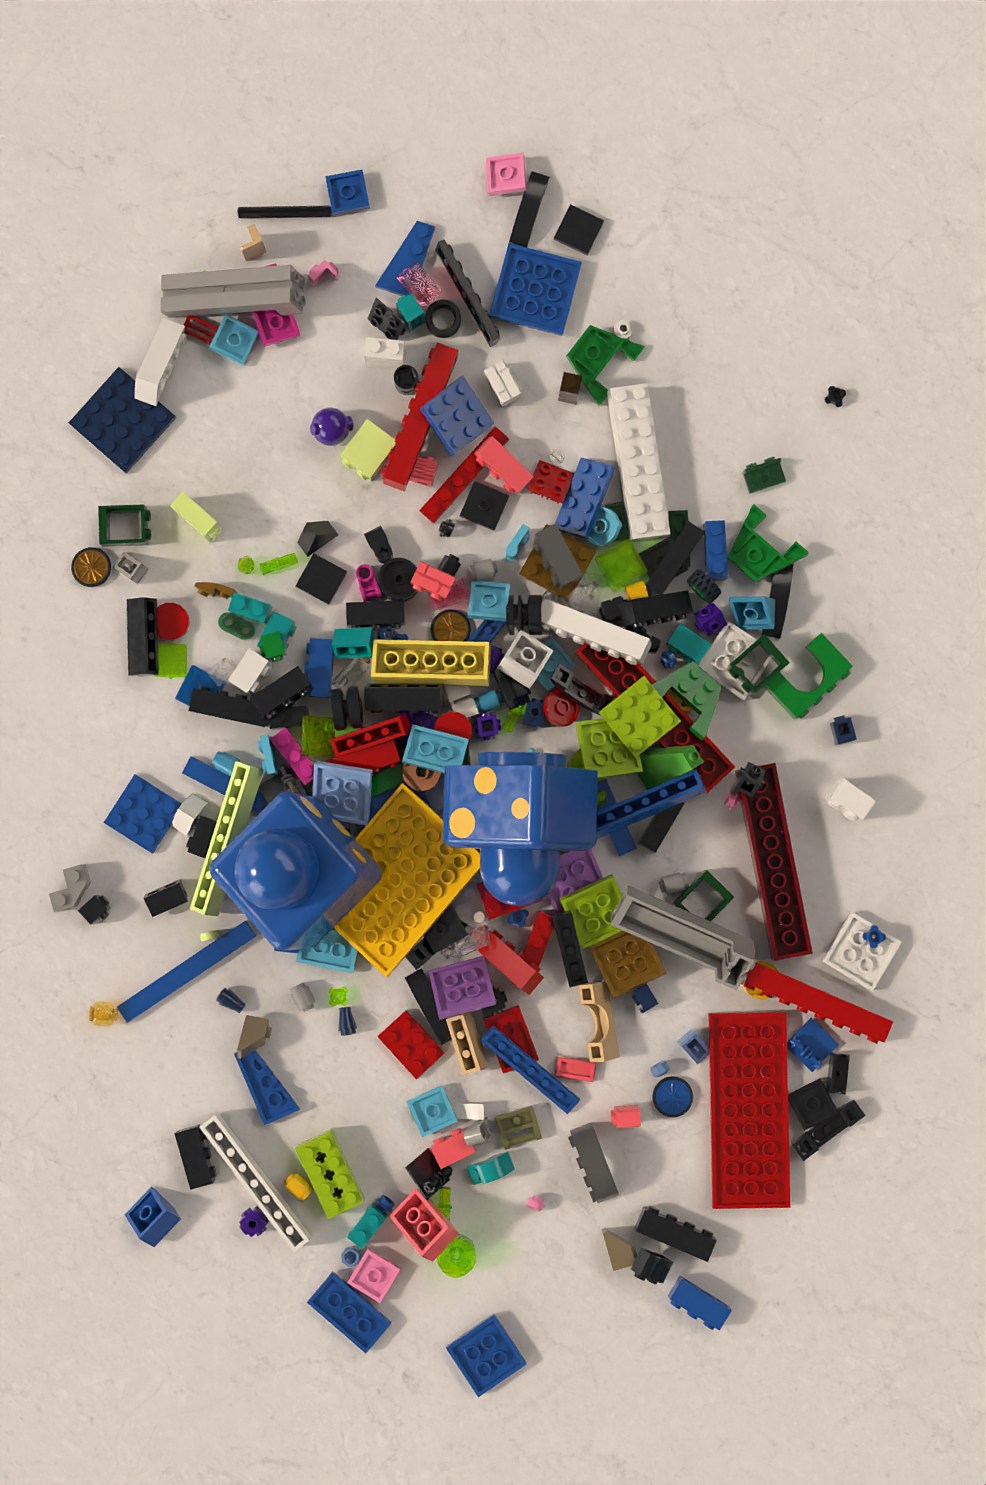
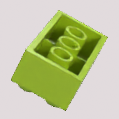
(325, 1185)

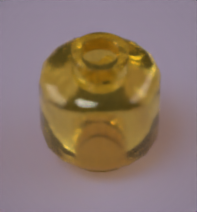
(102, 1014)

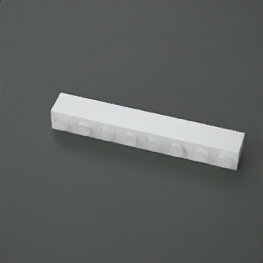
(255, 1182)

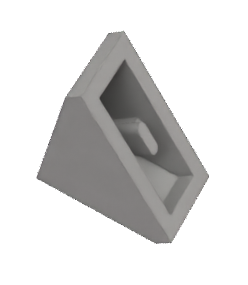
(130, 567)

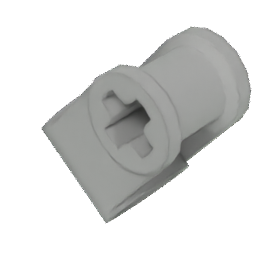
(478, 1132)

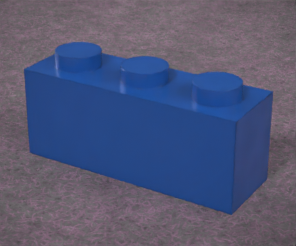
(715, 550)
(320, 666)
(699, 1303)

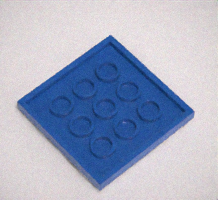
(535, 289)

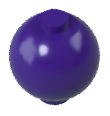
(331, 426)

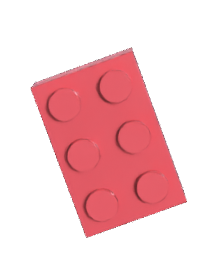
(424, 1225)

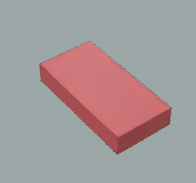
(575, 1069)

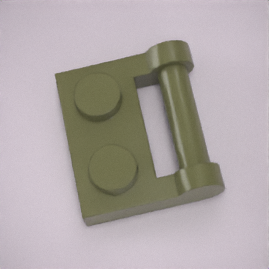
(515, 1121)

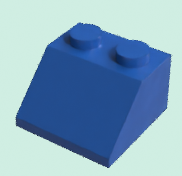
(152, 1217)

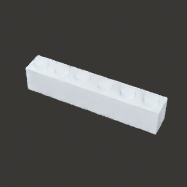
(594, 632)

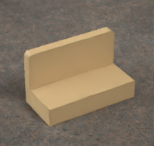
(255, 247)

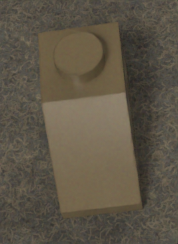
(253, 1035)
(619, 1250)

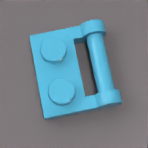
(520, 539)

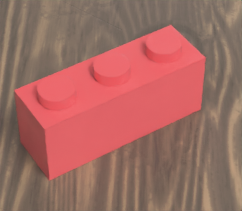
(503, 465)

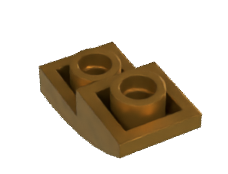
(209, 588)

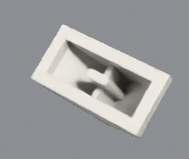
(188, 813)

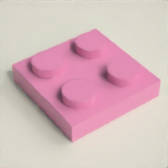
(506, 174)
(374, 1275)

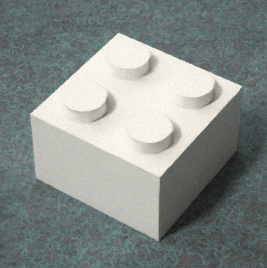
(525, 659)
(251, 672)
(849, 799)

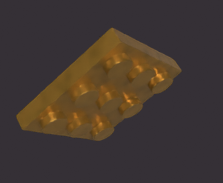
(535, 571)
(626, 962)

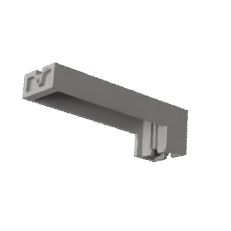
(233, 291)
(686, 935)

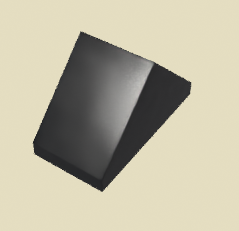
(316, 536)

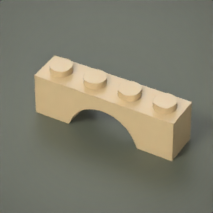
(604, 1042)

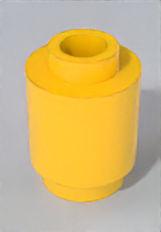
(297, 1186)

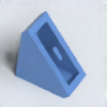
(694, 1046)

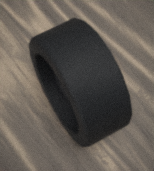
(439, 332)

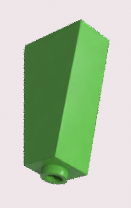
(667, 763)

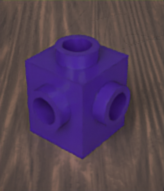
(709, 619)
(487, 718)
(253, 1215)

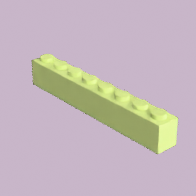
(230, 823)

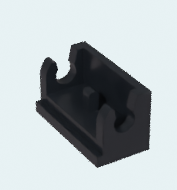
(166, 898)
(838, 1073)

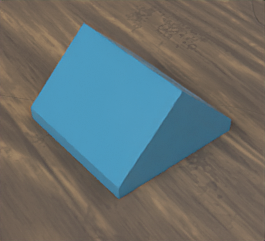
(753, 612)

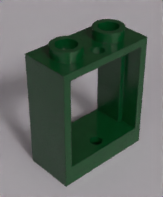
(104, 525)
(772, 651)
(716, 885)

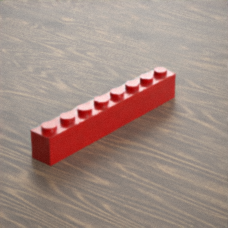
(415, 424)
(817, 1001)

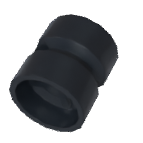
(406, 379)

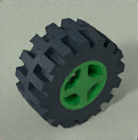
(704, 586)

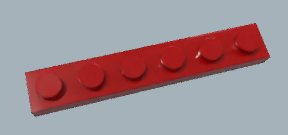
(458, 481)

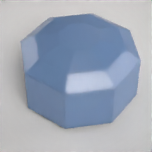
(659, 1069)
(350, 1256)

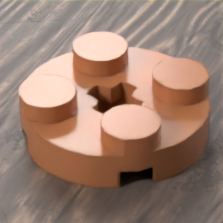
(420, 783)

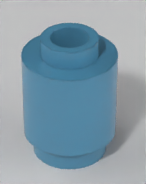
(488, 701)
(224, 762)

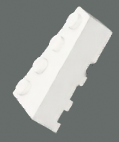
(159, 361)

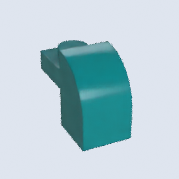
(491, 1169)

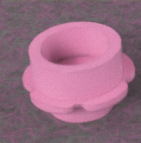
(732, 800)
(535, 1203)

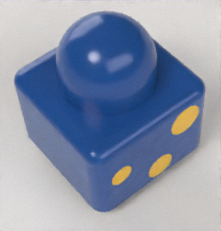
(520, 818)
(295, 871)

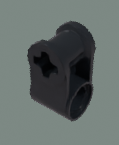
(378, 542)

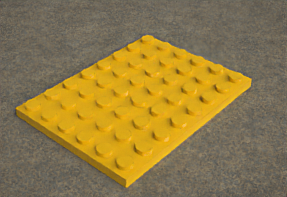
(416, 881)

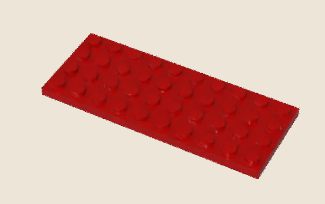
(749, 1110)

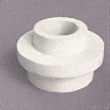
(619, 333)

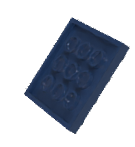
(120, 423)

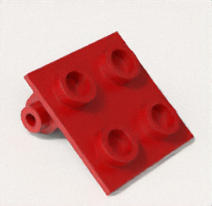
(550, 482)

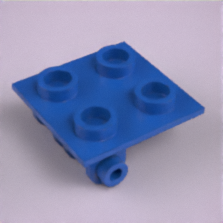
(811, 1045)

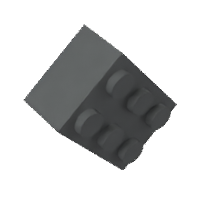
(557, 557)

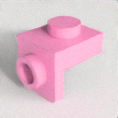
(319, 271)

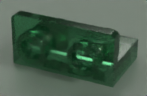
(763, 475)

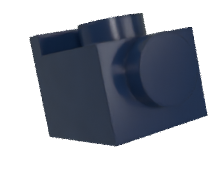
(531, 720)
(849, 733)
(644, 997)

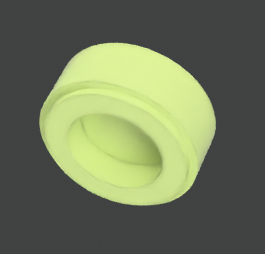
(210, 935)

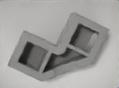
(77, 882)

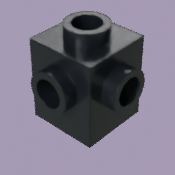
(750, 779)
(501, 998)

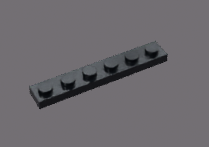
(465, 289)

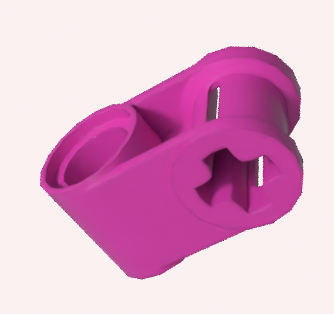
(368, 584)

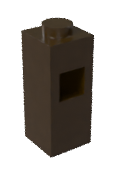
(570, 388)

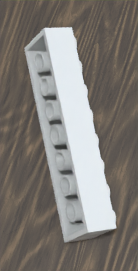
(638, 462)

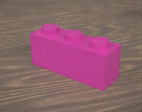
(293, 755)

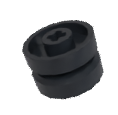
(388, 576)
(349, 708)

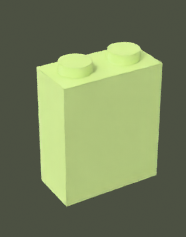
(368, 450)
(196, 517)

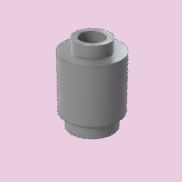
(483, 569)
(673, 883)
(302, 997)

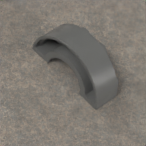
(594, 1163)

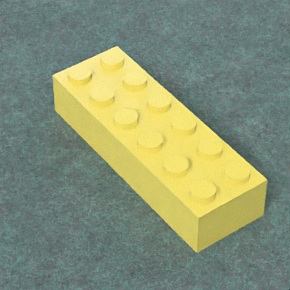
(431, 662)

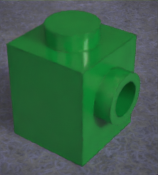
(273, 646)

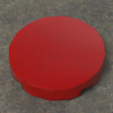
(172, 621)
(560, 709)
(454, 724)

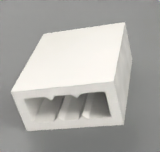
(384, 353)

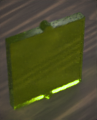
(172, 660)

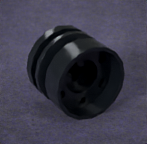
(524, 614)

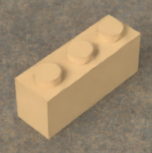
(467, 1043)

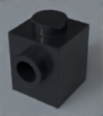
(95, 909)

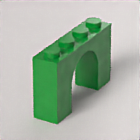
(833, 666)

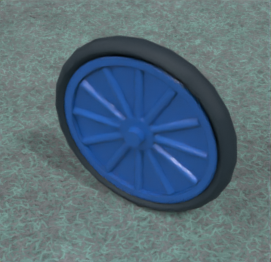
(672, 1096)

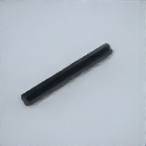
(284, 211)

